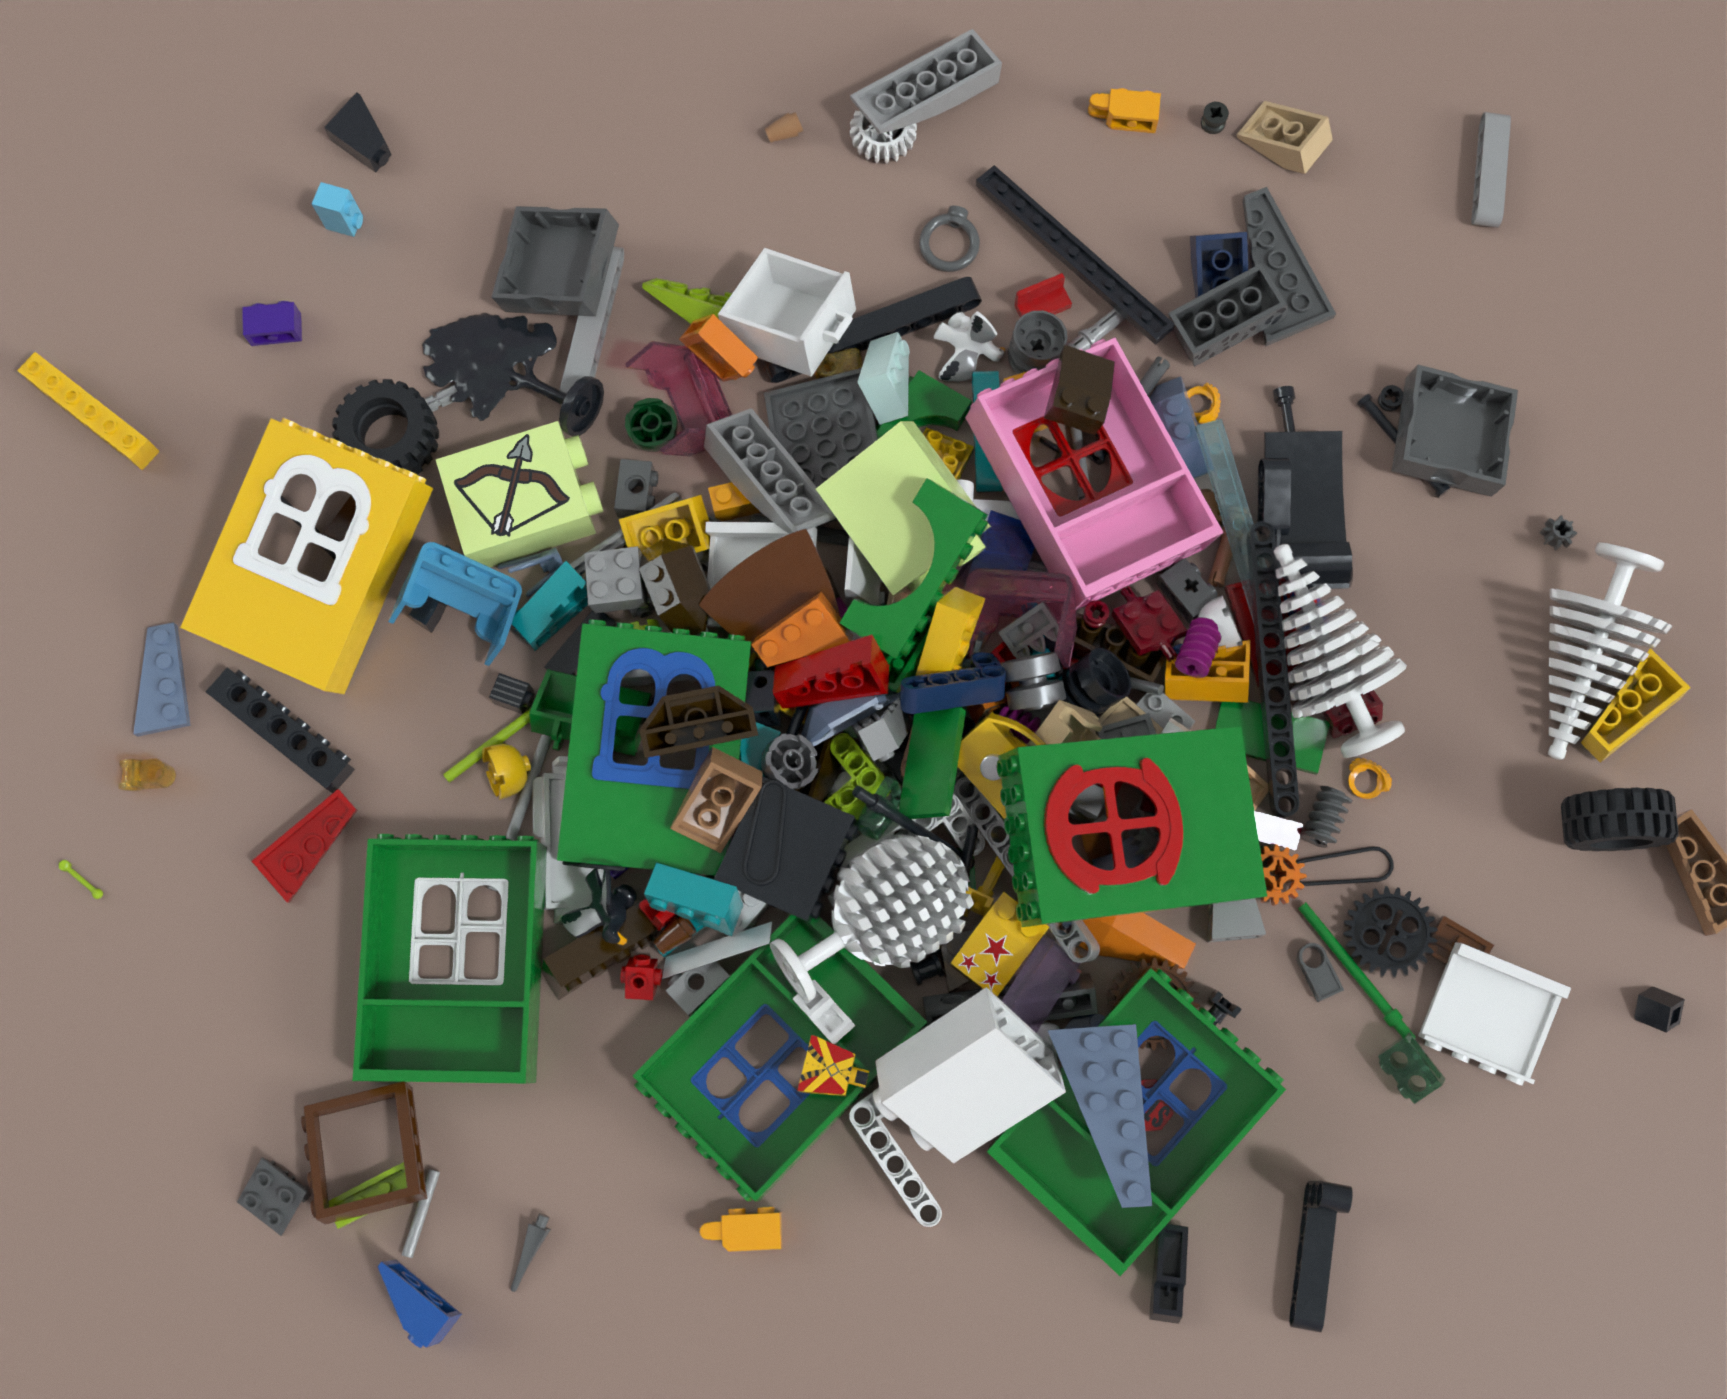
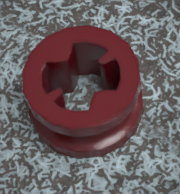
(1089, 610)

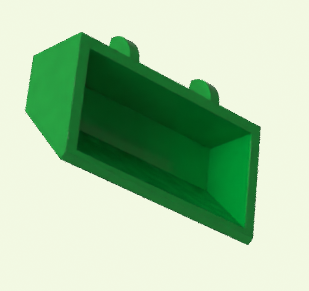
(554, 705)

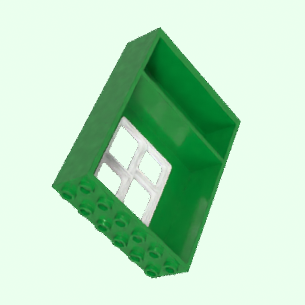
(457, 1024)

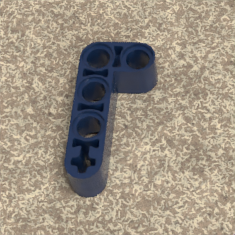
(955, 688)

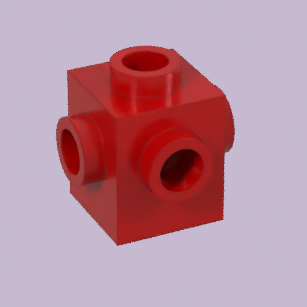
(641, 977)

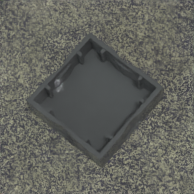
(555, 261)
(1454, 430)

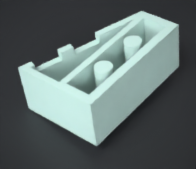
(886, 377)

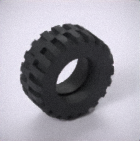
(387, 399)
(1619, 819)

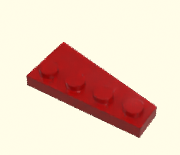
(300, 849)

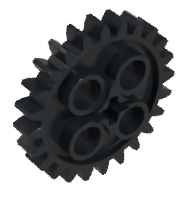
(1414, 943)

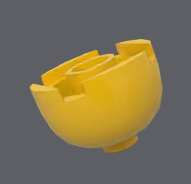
(505, 769)

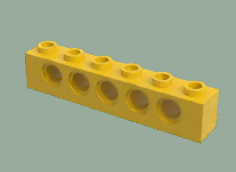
(88, 411)

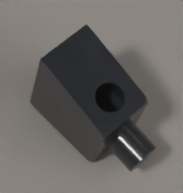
(760, 695)

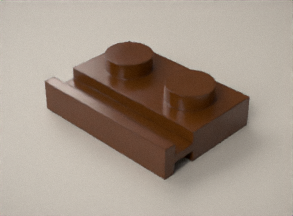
(1452, 932)

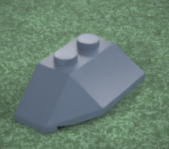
(1180, 422)
(832, 717)

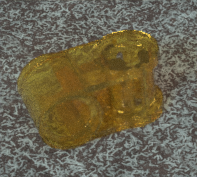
(839, 363)
(141, 774)

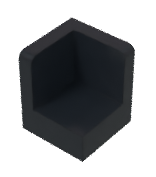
(1659, 1009)

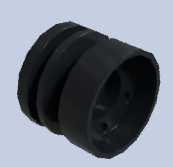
(1096, 681)

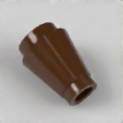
(676, 933)

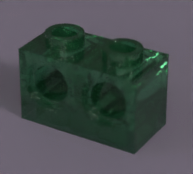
(1417, 1064)

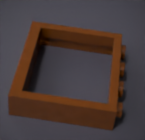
(411, 1150)

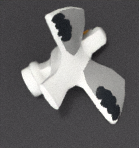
(970, 340)

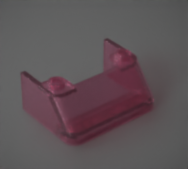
(691, 389)
(1017, 592)

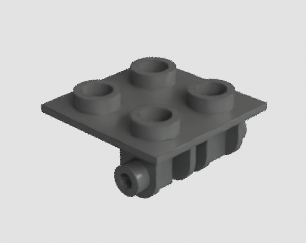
(273, 1195)

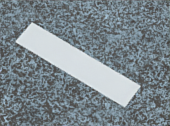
(717, 950)

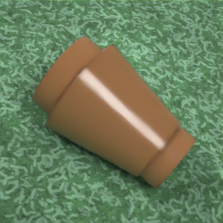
(784, 128)

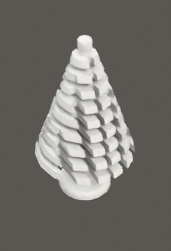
(1603, 626)
(1335, 658)

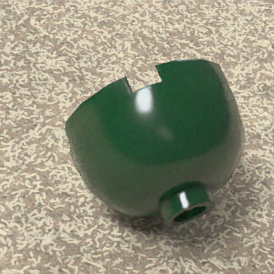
(651, 424)

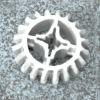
(880, 145)

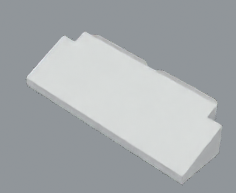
(563, 884)

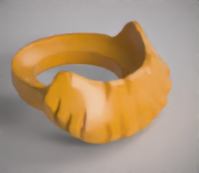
(1211, 394)
(1384, 780)

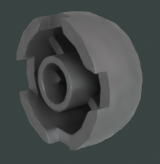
(790, 760)

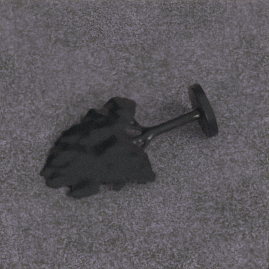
(481, 357)

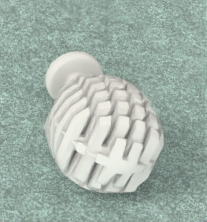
(888, 908)

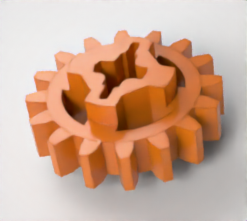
(1287, 875)

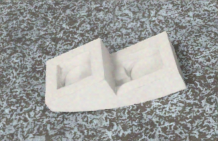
(826, 1014)

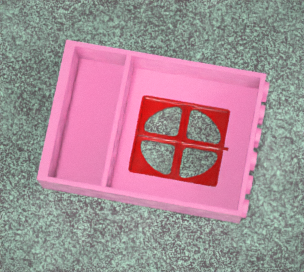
(1112, 537)

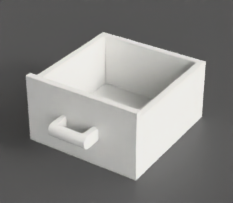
(790, 310)

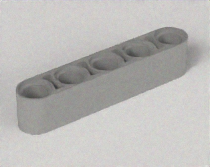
(1491, 169)

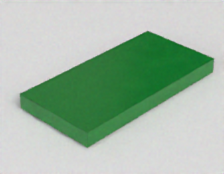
(1307, 731)
(932, 763)

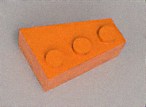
(802, 633)

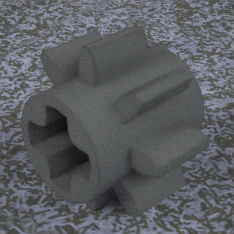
(1558, 532)

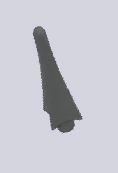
(534, 1238)

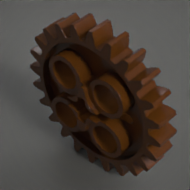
(1136, 973)

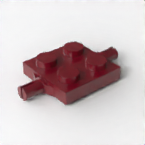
(1149, 623)

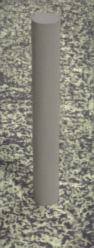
(420, 1215)

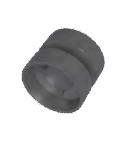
(1034, 688)

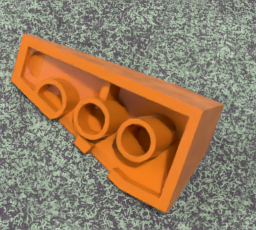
(1139, 938)

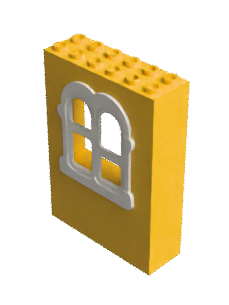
(272, 608)

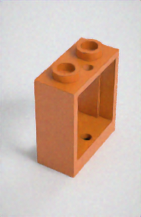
(719, 348)

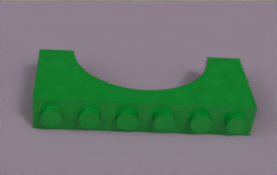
(931, 405)
(954, 528)

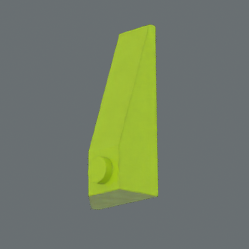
(686, 303)

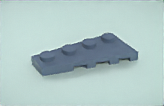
(162, 688)

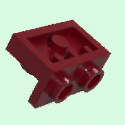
(1341, 718)

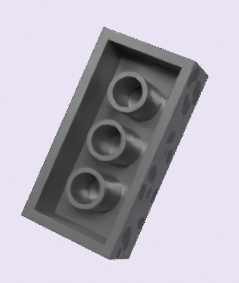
(1228, 314)

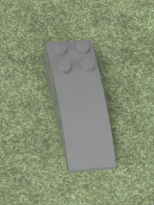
(930, 84)
(765, 472)

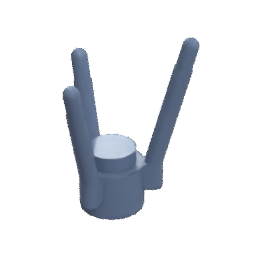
(548, 560)

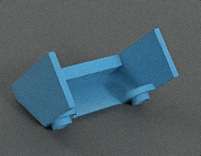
(466, 587)

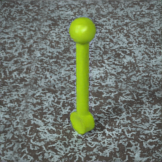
(66, 866)

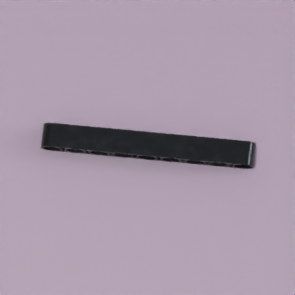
(899, 317)

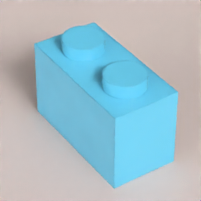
(337, 209)

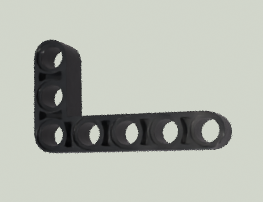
(1314, 1252)

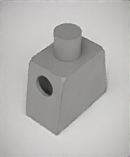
(1234, 921)

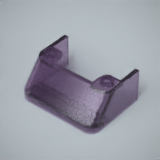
(1041, 982)

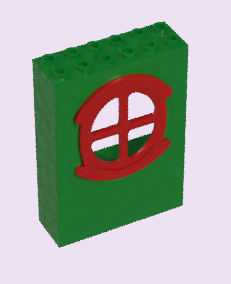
(1202, 815)

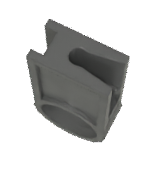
(1323, 979)

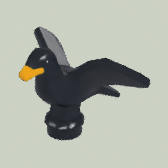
(605, 909)

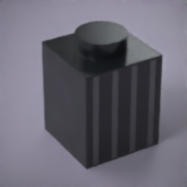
(512, 694)

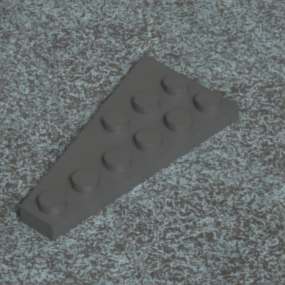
(1283, 259)

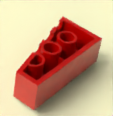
(833, 675)

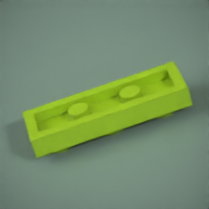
(386, 1182)

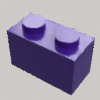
(272, 323)

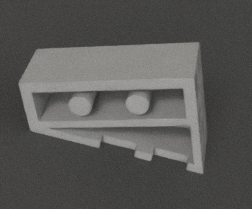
(883, 731)

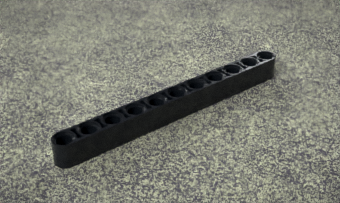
(1272, 682)

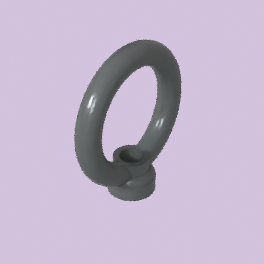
(955, 218)

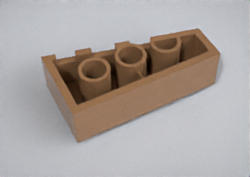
(1702, 871)

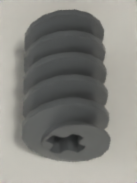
(1325, 816)

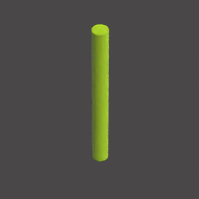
(476, 755)

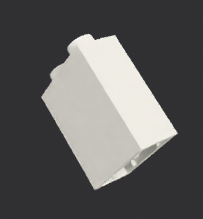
(967, 1077)

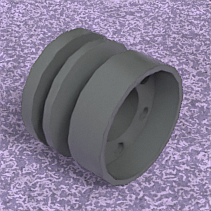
(1037, 332)

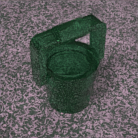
(874, 824)

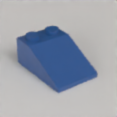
(419, 1307)

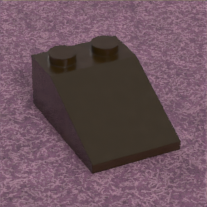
(1080, 390)

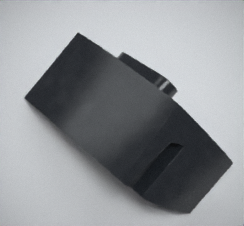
(1305, 502)

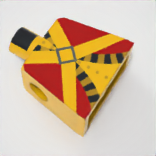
(829, 1069)

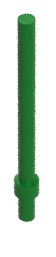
(1391, 1016)

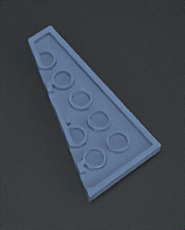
(1108, 1088)

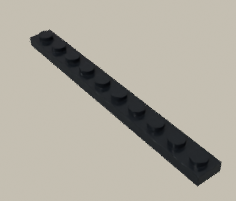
(1075, 255)

